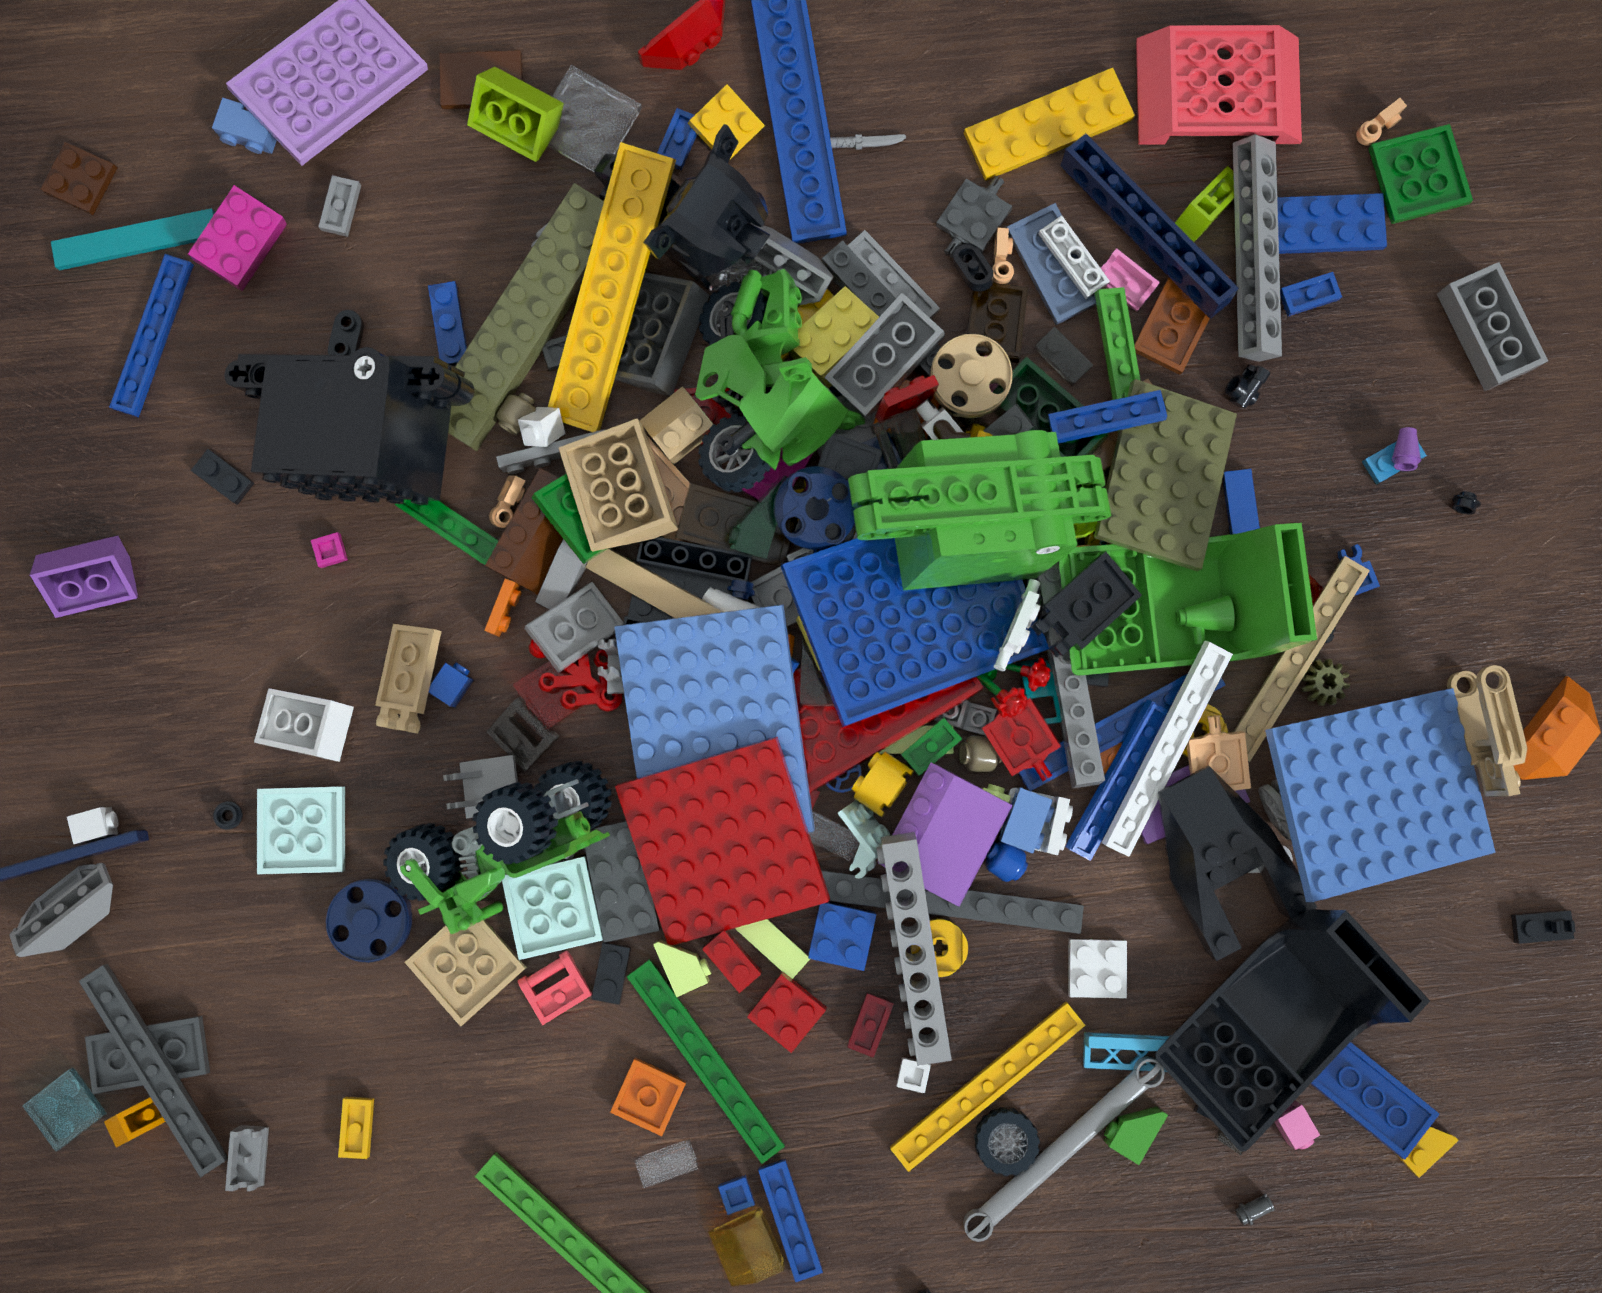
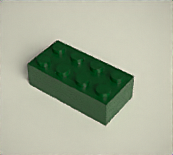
(1040, 396)

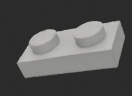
(339, 206)

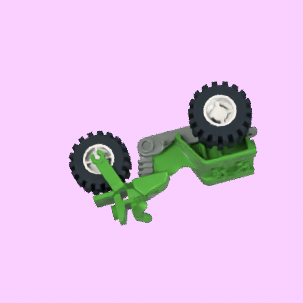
(513, 835)

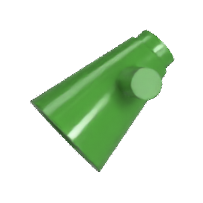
(1207, 615)

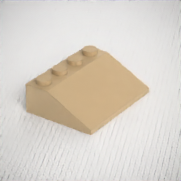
(618, 487)

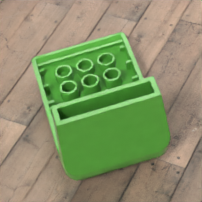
(1258, 570)

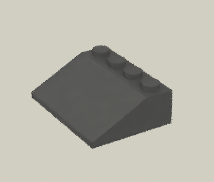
(660, 333)

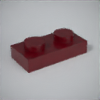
(870, 1024)

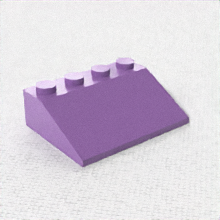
(952, 830)

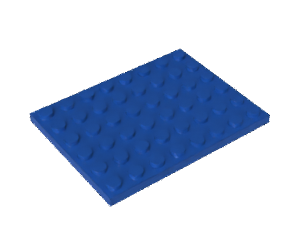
(894, 643)

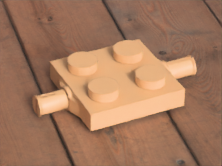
(1223, 753)

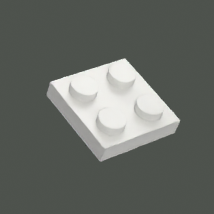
(1097, 968)

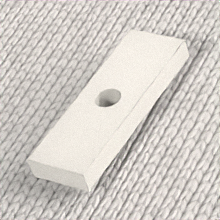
(1082, 271)

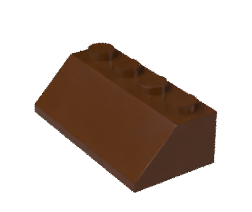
(528, 541)

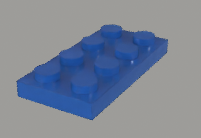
(1331, 223)
(1376, 1100)

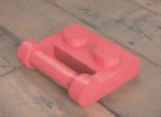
(559, 996)

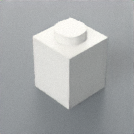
(541, 427)
(93, 825)

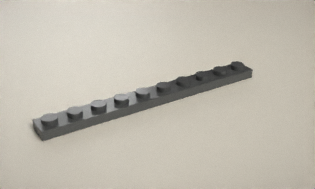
(975, 905)

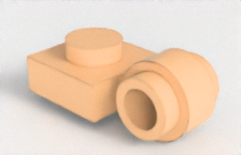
(1371, 130)
(1002, 247)
(510, 493)

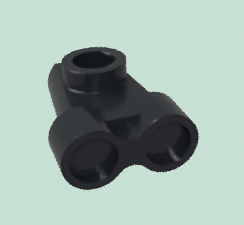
(1245, 389)

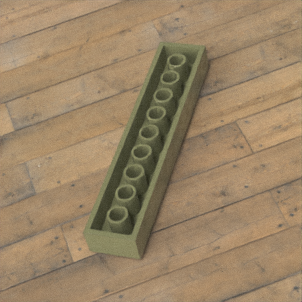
(526, 315)

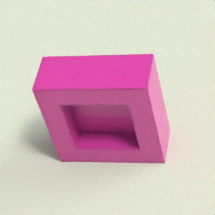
(329, 550)

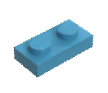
(1380, 464)

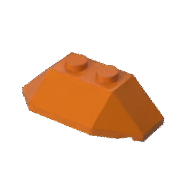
(1559, 733)

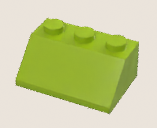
(514, 113)

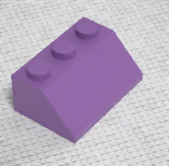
(85, 576)

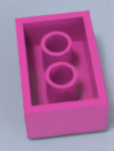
(237, 238)

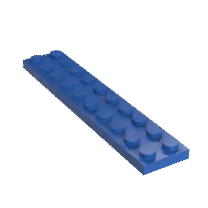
(798, 120)

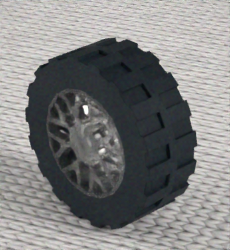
(1006, 1141)

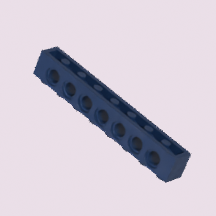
(1148, 226)

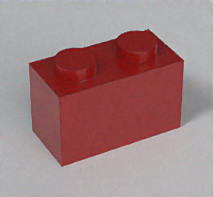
(732, 960)

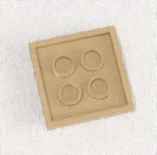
(465, 968)

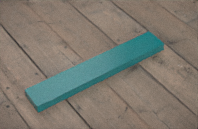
(130, 239)

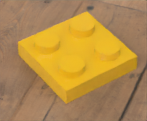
(728, 110)

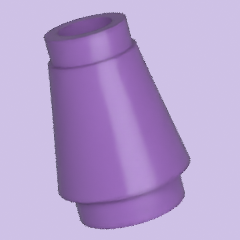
(1406, 451)

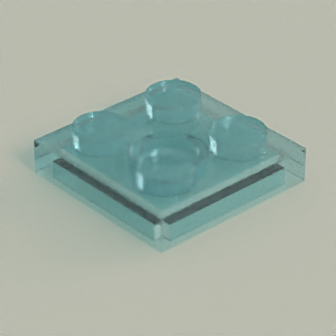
(64, 1109)

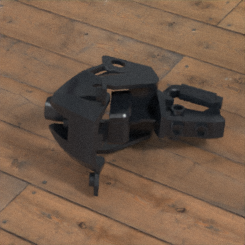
(708, 216)

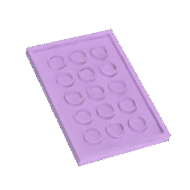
(327, 77)

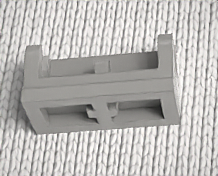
(247, 1157)

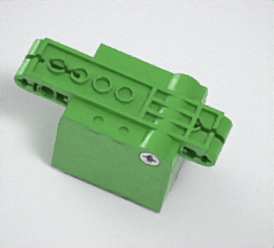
(980, 507)

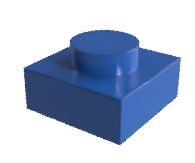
(736, 1194)

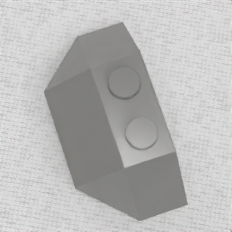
(803, 266)
(64, 911)

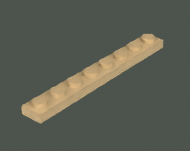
(1296, 661)

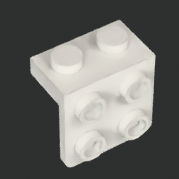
(1054, 837)

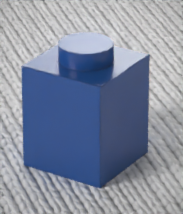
(451, 684)

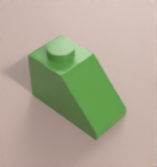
(1135, 1132)

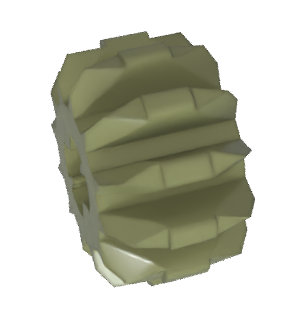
(1334, 681)

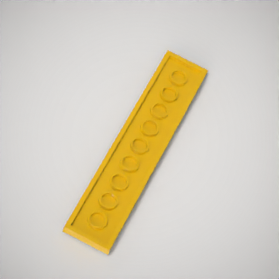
(610, 286)

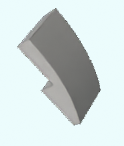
(969, 717)

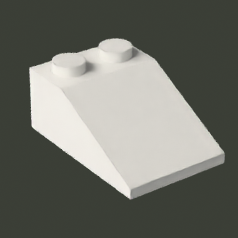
(304, 724)

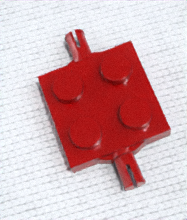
(1022, 739)

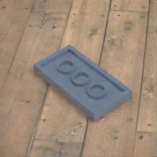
(1050, 279)

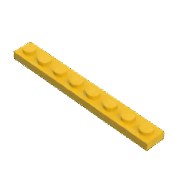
(987, 1086)

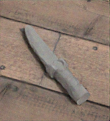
(870, 141)

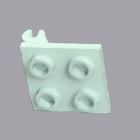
(868, 833)

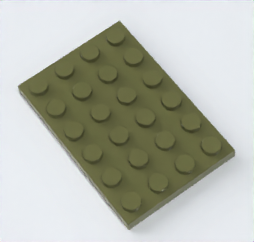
(1168, 480)

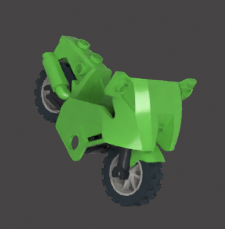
(775, 399)

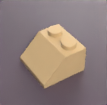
(677, 425)

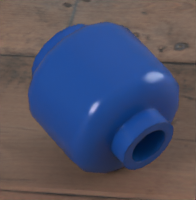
(1006, 861)

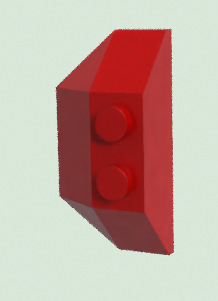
(686, 37)

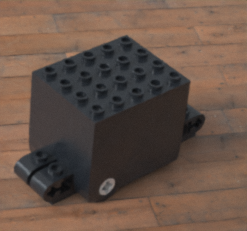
(352, 422)

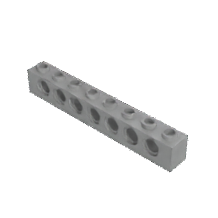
(1257, 248)
(1074, 701)
(934, 1046)

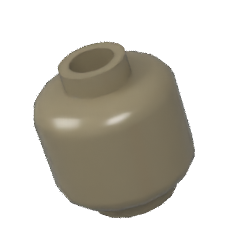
(513, 409)
(978, 754)

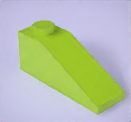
(1207, 205)

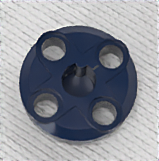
(814, 508)
(368, 920)

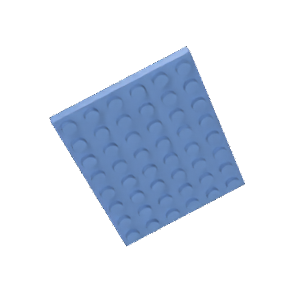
(710, 689)
(1379, 794)

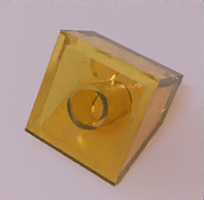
(747, 1249)

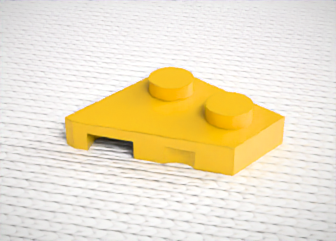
(1428, 1151)

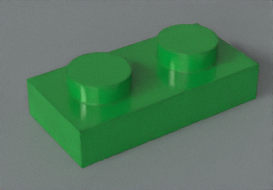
(931, 746)

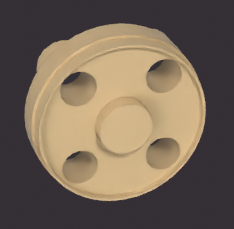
(971, 375)

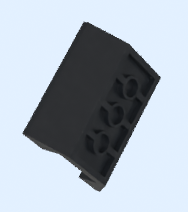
(689, 567)

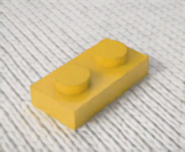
(356, 1127)

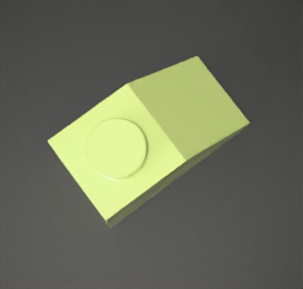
(682, 967)

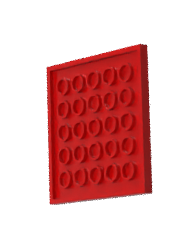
(723, 842)

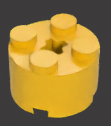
(881, 783)

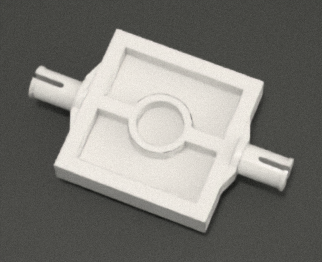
(1017, 633)

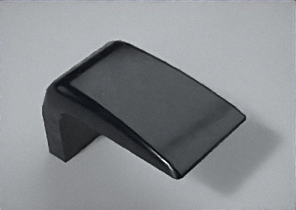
(1285, 1020)

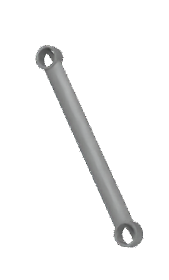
(1063, 1148)

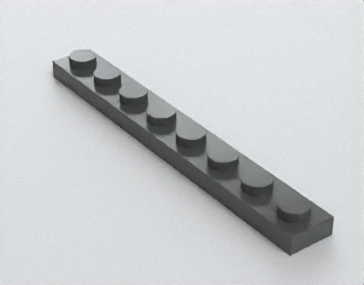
(153, 1070)

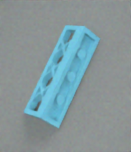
(1120, 1042)

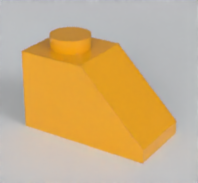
(133, 1122)

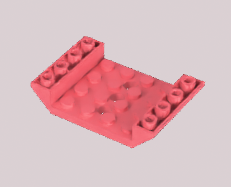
(1182, 90)

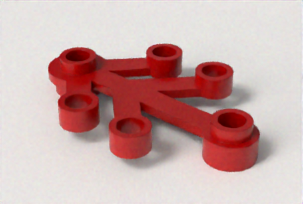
(579, 676)

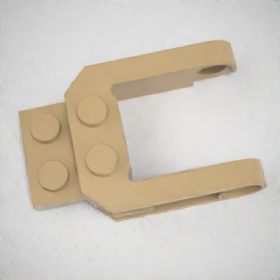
(1491, 729)

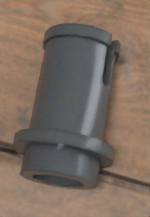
(1254, 1209)

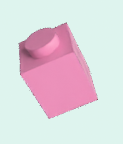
(1297, 1127)

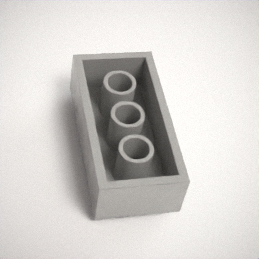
(1492, 326)
(885, 355)

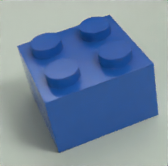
(842, 935)

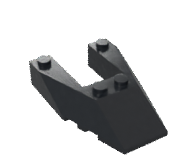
(1214, 841)

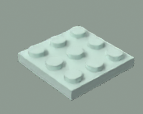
(300, 830)
(552, 908)

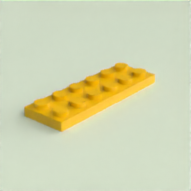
(1048, 124)

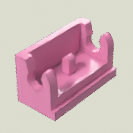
(1134, 279)

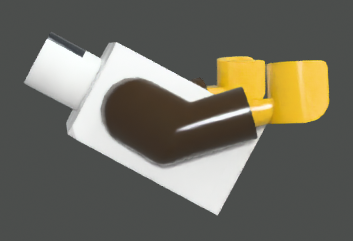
(940, 424)

